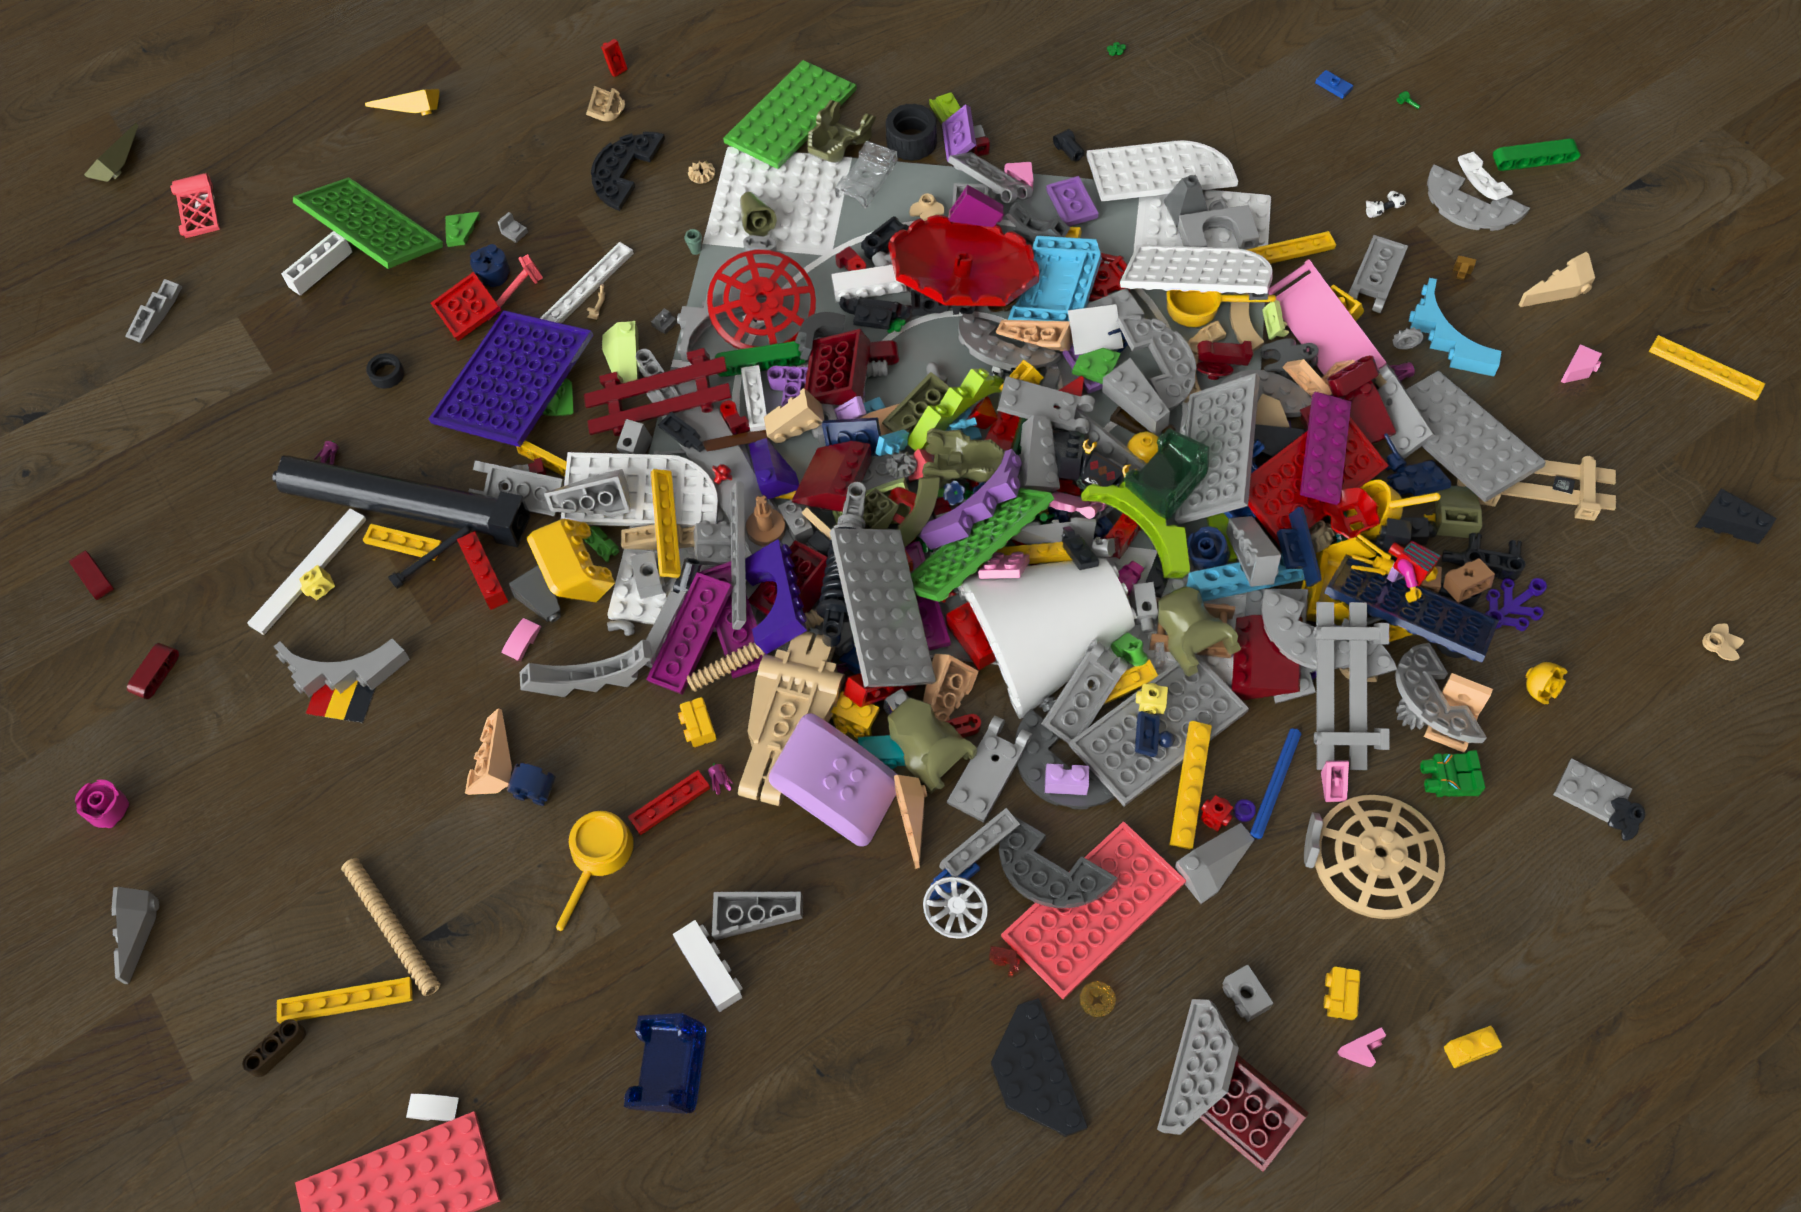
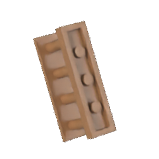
(1220, 611)

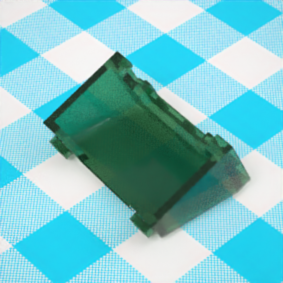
(1170, 473)

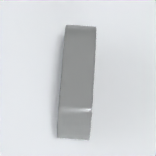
(759, 242)

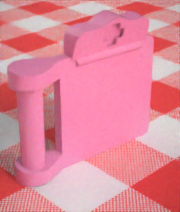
(1073, 503)

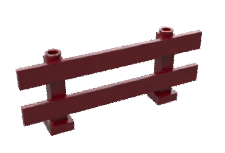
(615, 390)

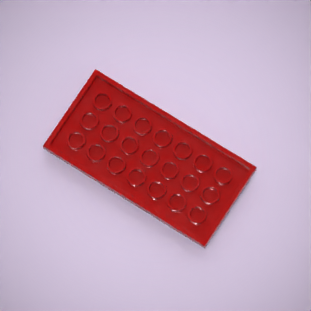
(1277, 483)

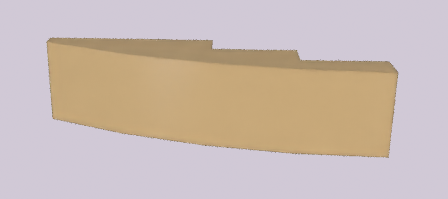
(645, 537)

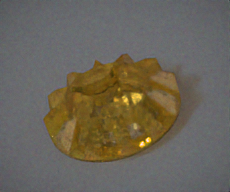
(1097, 988)

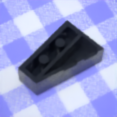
(1275, 438)
(1068, 453)
(1736, 517)
(1393, 531)

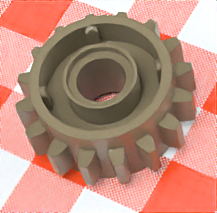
(1321, 535)

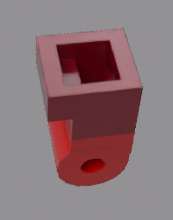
(850, 260)
(734, 421)

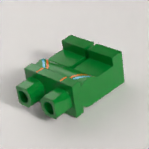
(1453, 774)

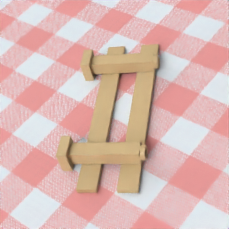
(1586, 498)

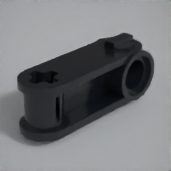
(879, 239)

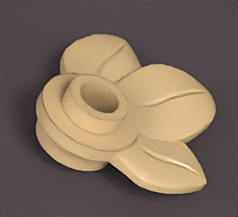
(926, 207)
(1724, 642)

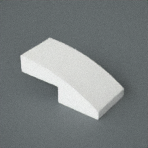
(432, 1107)

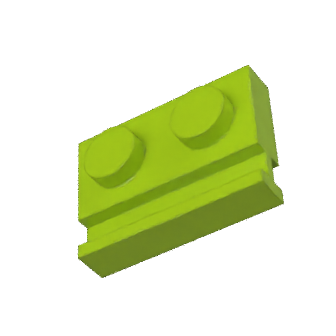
(944, 106)

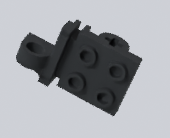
(925, 305)

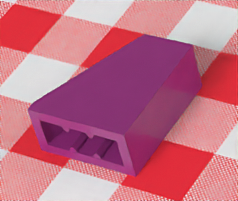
(976, 209)

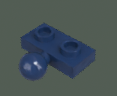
(1148, 735)

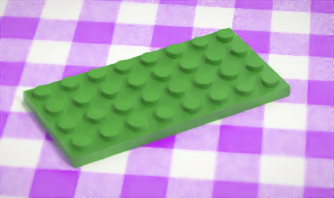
(787, 114)
(368, 222)
(961, 558)

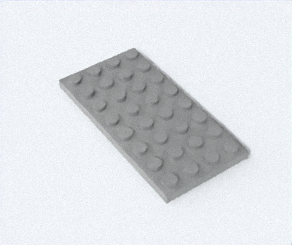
(1226, 423)
(1471, 439)
(882, 607)
(1110, 741)

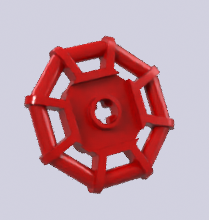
(1112, 274)

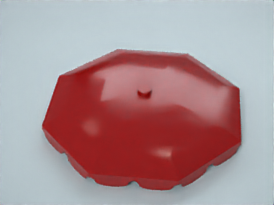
(963, 262)

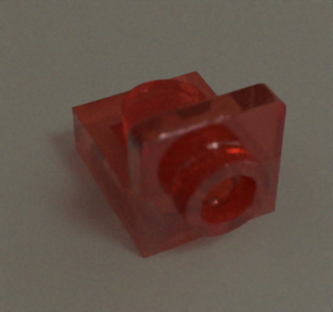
(1004, 956)

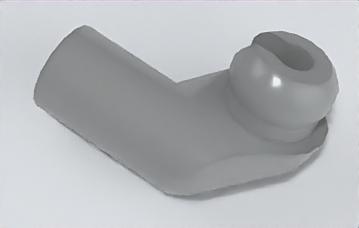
(933, 367)
(625, 625)

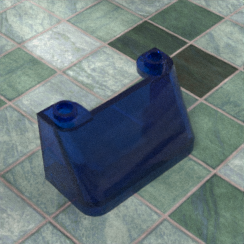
(669, 1064)

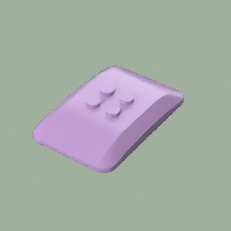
(834, 779)

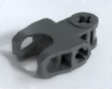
(1286, 351)

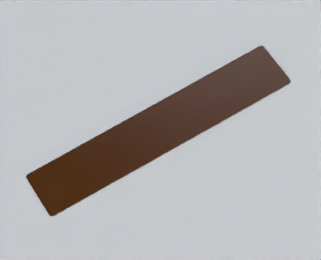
(734, 440)

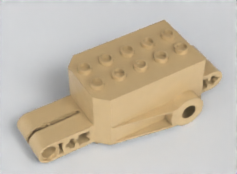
(784, 691)

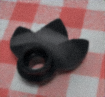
(1625, 819)

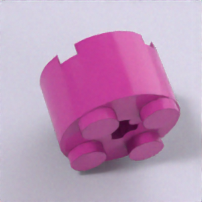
(101, 803)

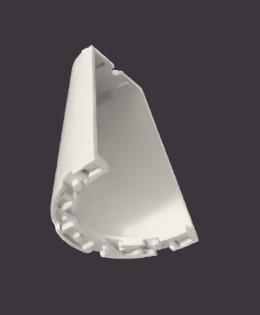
(1047, 622)

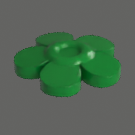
(1116, 49)
(896, 325)

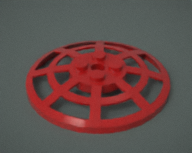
(751, 290)

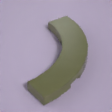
(922, 510)

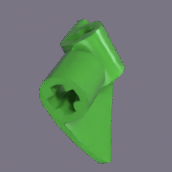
(562, 401)

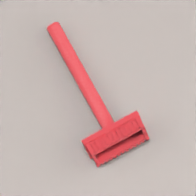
(529, 269)

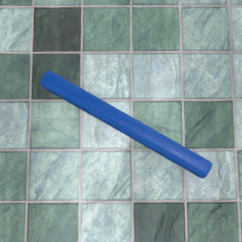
(1275, 783)

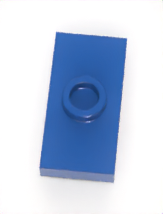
(1334, 84)

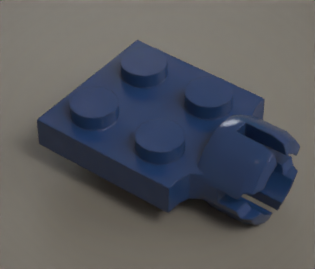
(1419, 479)

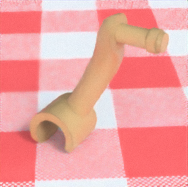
(594, 312)

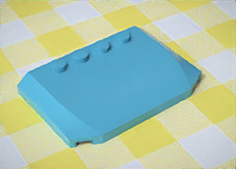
(1065, 279)

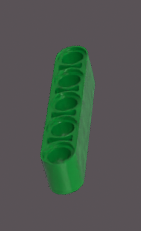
(1536, 154)
(765, 356)

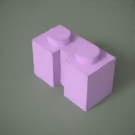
(1066, 781)

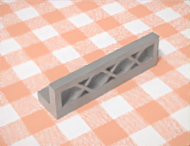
(663, 623)
(979, 843)

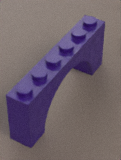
(786, 616)

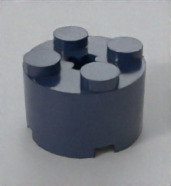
(490, 265)
(1208, 548)
(530, 783)

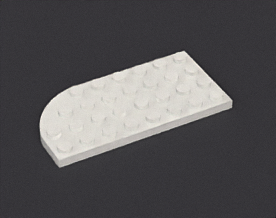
(1157, 168)
(1197, 269)
(692, 487)

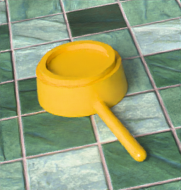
(1199, 308)
(1389, 505)
(599, 847)

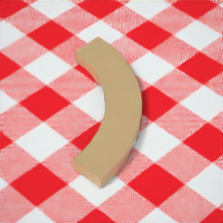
(1242, 325)
(1211, 332)

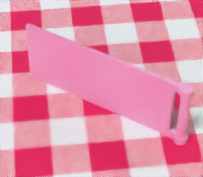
(1321, 319)

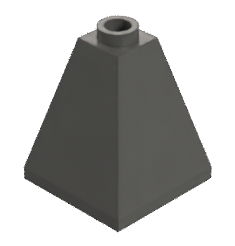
(1185, 198)
(535, 594)

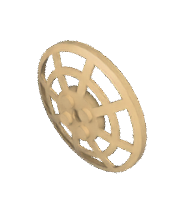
(1377, 866)

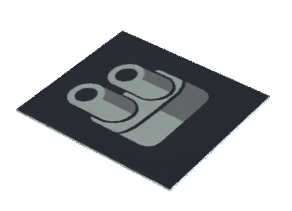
(1563, 484)

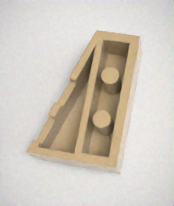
(794, 418)

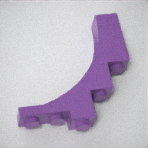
(980, 506)

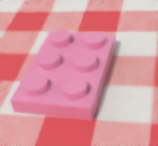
(1004, 566)

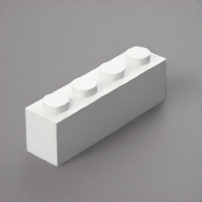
(316, 263)
(866, 283)
(707, 965)

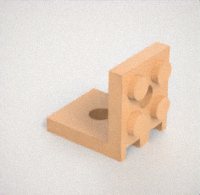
(1309, 379)
(1460, 692)

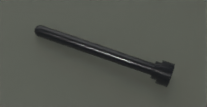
(400, 577)

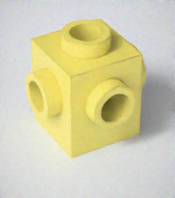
(316, 582)
(1152, 698)

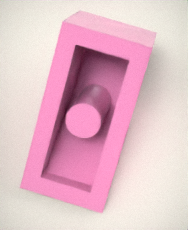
(1582, 364)

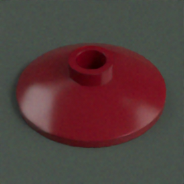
(1214, 370)

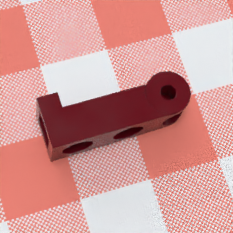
(1225, 352)

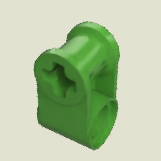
(1130, 649)

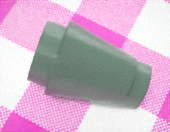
(693, 239)

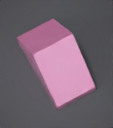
(1021, 172)
(1335, 780)

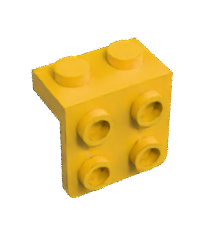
(852, 718)

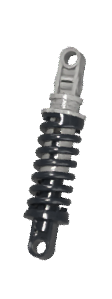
(832, 601)

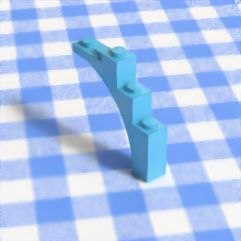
(1462, 351)

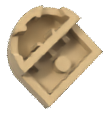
(605, 104)

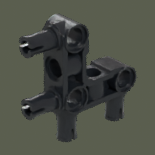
(1497, 562)

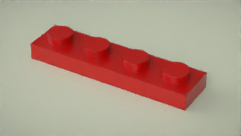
(669, 802)

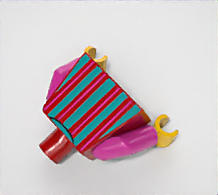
(1416, 565)

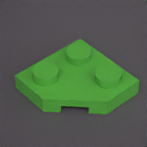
(1096, 364)

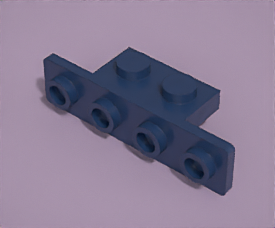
(1298, 547)

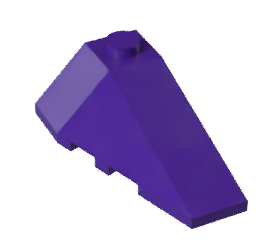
(771, 470)

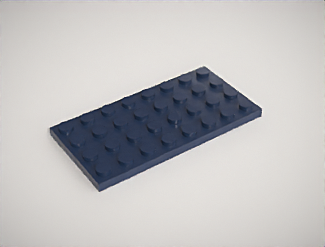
(1429, 616)

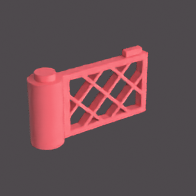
(192, 188)

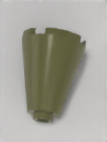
(756, 215)

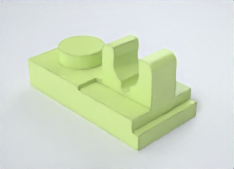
(1274, 321)

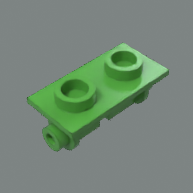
(603, 548)

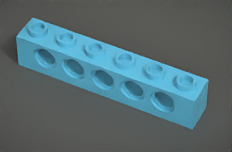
(1231, 580)

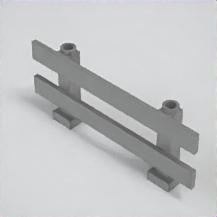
(1357, 634)

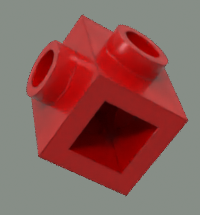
(1216, 813)

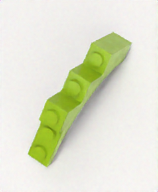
(956, 400)
(1168, 540)

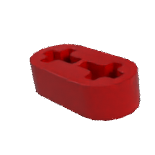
(962, 725)

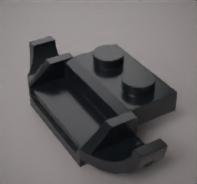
(874, 312)

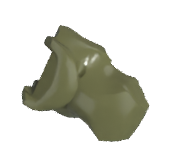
(830, 139)
(961, 457)
(1192, 627)
(927, 742)

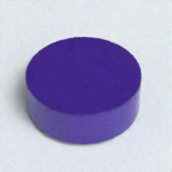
(1244, 810)

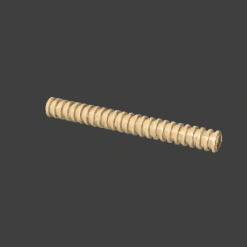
(738, 658)
(390, 927)

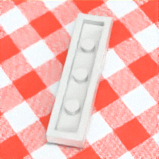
(754, 397)

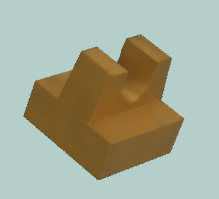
(1464, 266)

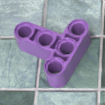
(788, 380)

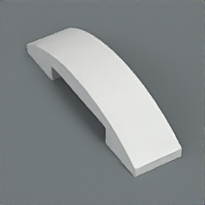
(1480, 179)

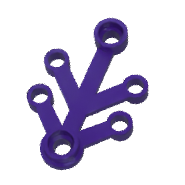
(1513, 606)

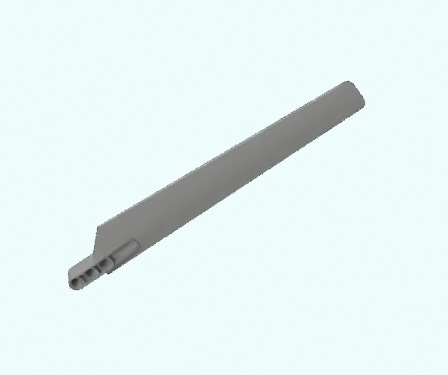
(712, 426)

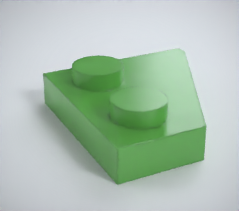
(460, 227)

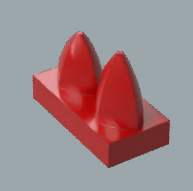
(614, 57)

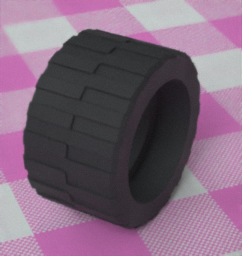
(911, 117)

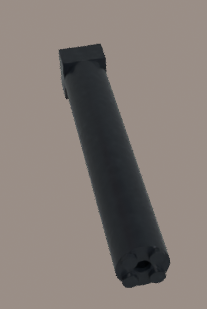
(500, 517)

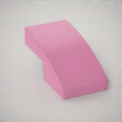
(521, 638)

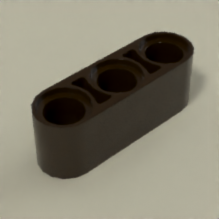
(263, 1052)

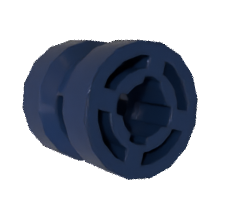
(1102, 527)

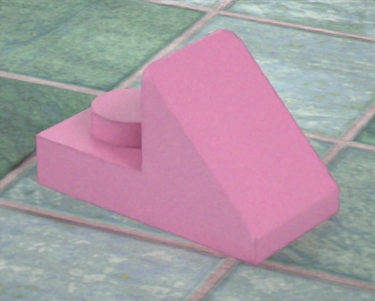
(1358, 1049)

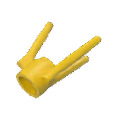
(1382, 565)

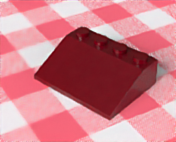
(838, 367)
(1366, 411)
(831, 473)
(809, 572)
(1259, 665)
(1254, 1115)

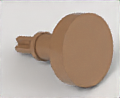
(765, 524)

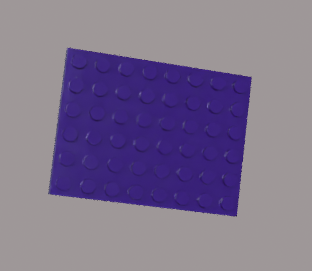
(511, 378)

